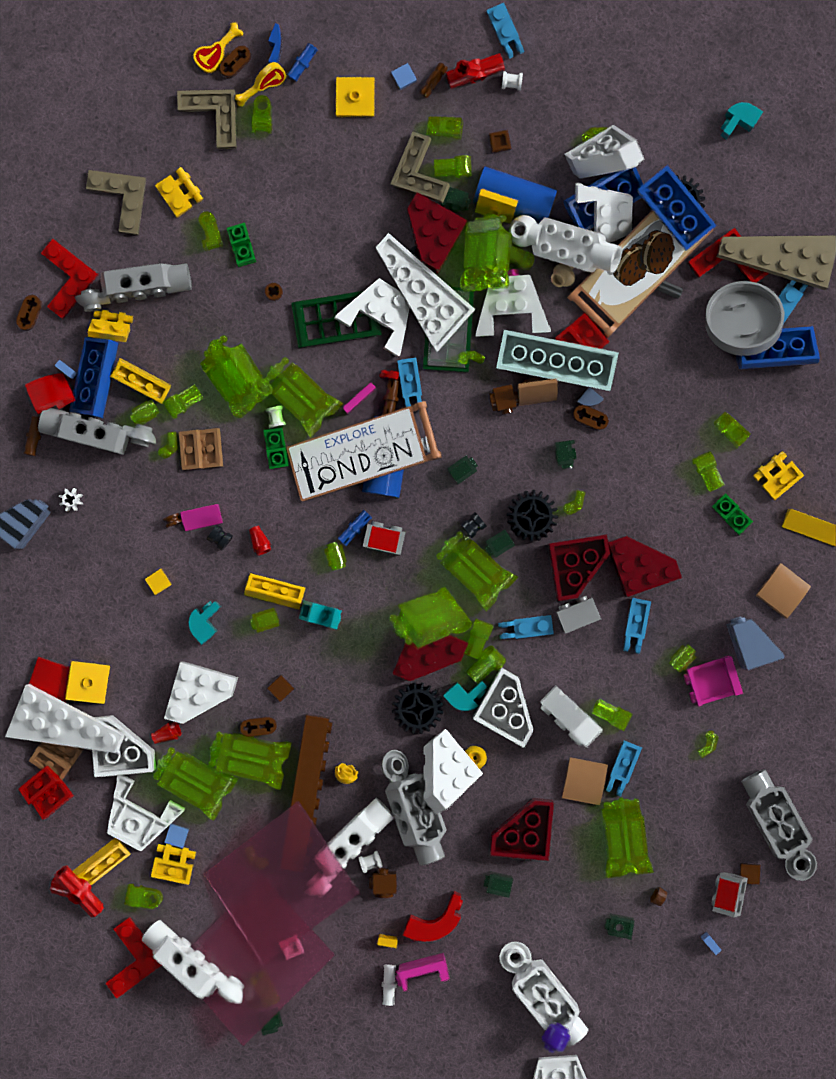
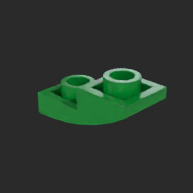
(241, 245)
(276, 447)
(732, 514)

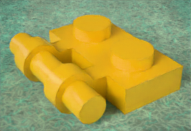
(173, 194)
(110, 330)
(782, 480)
(170, 869)

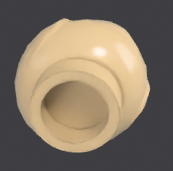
(563, 275)

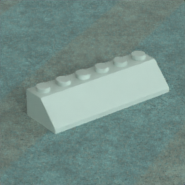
(557, 360)

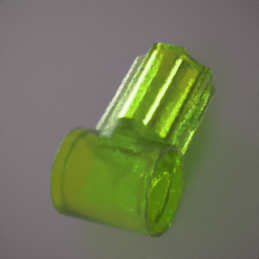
(455, 166)
(181, 402)
(707, 467)
(478, 636)
(490, 660)
(614, 715)

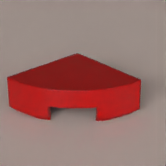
(389, 374)

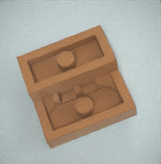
(537, 392)
(201, 449)
(783, 591)
(57, 757)
(584, 781)

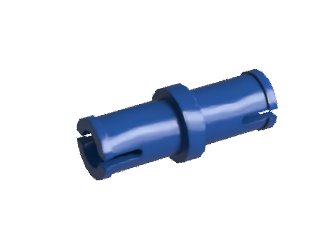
(302, 62)
(354, 527)

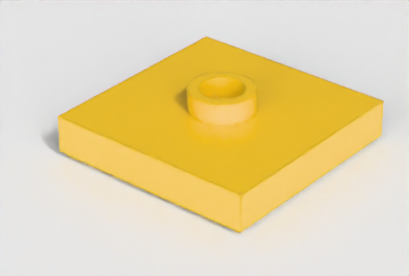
(355, 96)
(497, 204)
(87, 682)

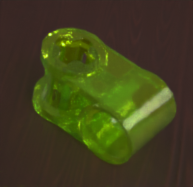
(262, 118)
(140, 896)

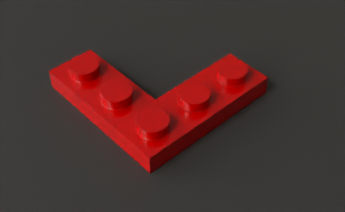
(707, 260)
(80, 277)
(141, 967)

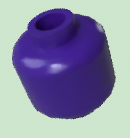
(556, 1037)

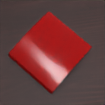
(584, 333)
(50, 391)
(50, 678)
(46, 792)

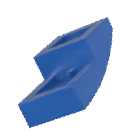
(275, 41)

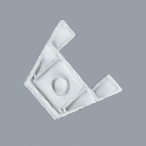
(611, 210)
(516, 299)
(384, 306)
(133, 823)
(559, 1068)

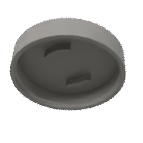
(744, 318)

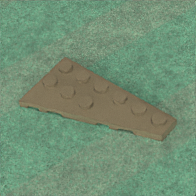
(791, 257)

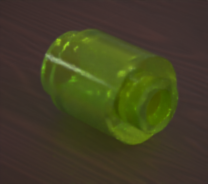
(144, 412)
(335, 556)
(683, 658)

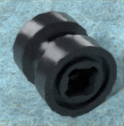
(473, 525)
(219, 537)

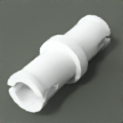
(389, 985)

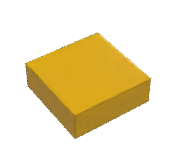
(158, 581)
(387, 940)

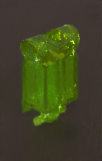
(486, 254)
(235, 376)
(301, 395)
(475, 569)
(430, 618)
(250, 757)
(194, 781)
(625, 838)

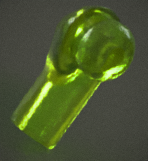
(471, 355)

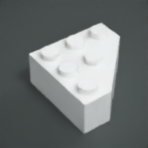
(604, 154)
(197, 691)
(505, 709)
(570, 716)
(132, 757)
(446, 771)

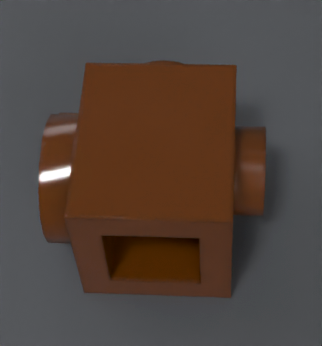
(503, 399)
(383, 883)

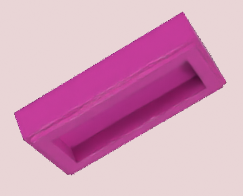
(359, 398)

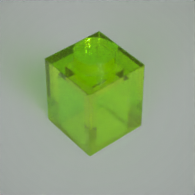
(265, 620)

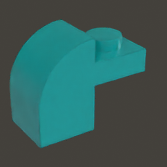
(742, 114)
(320, 614)
(199, 623)
(461, 699)

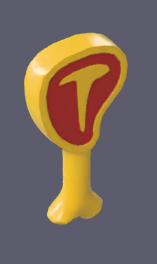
(210, 57)
(269, 76)

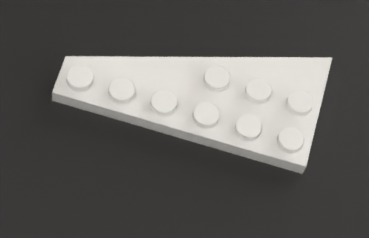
(430, 298)
(52, 721)

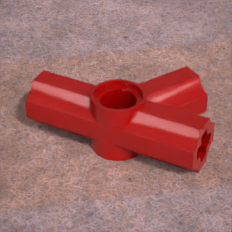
(474, 70)
(76, 890)

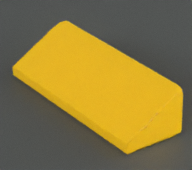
(140, 380)
(810, 526)
(274, 593)
(108, 855)

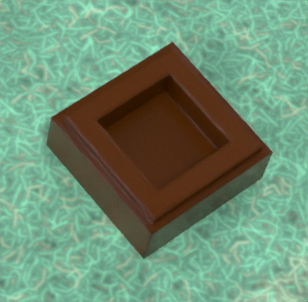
(500, 141)
(280, 688)
(750, 871)

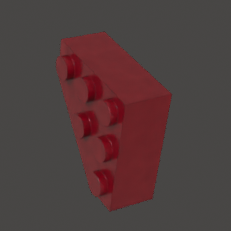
(433, 231)
(576, 564)
(641, 566)
(421, 661)
(525, 832)

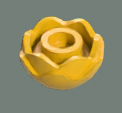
(479, 753)
(346, 773)

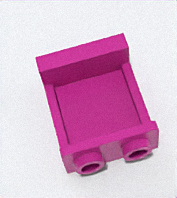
(712, 681)
(420, 967)

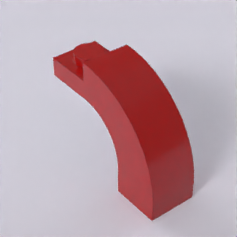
(438, 928)

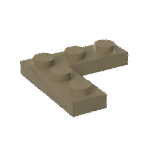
(213, 100)
(407, 173)
(129, 186)

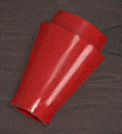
(260, 543)
(168, 732)

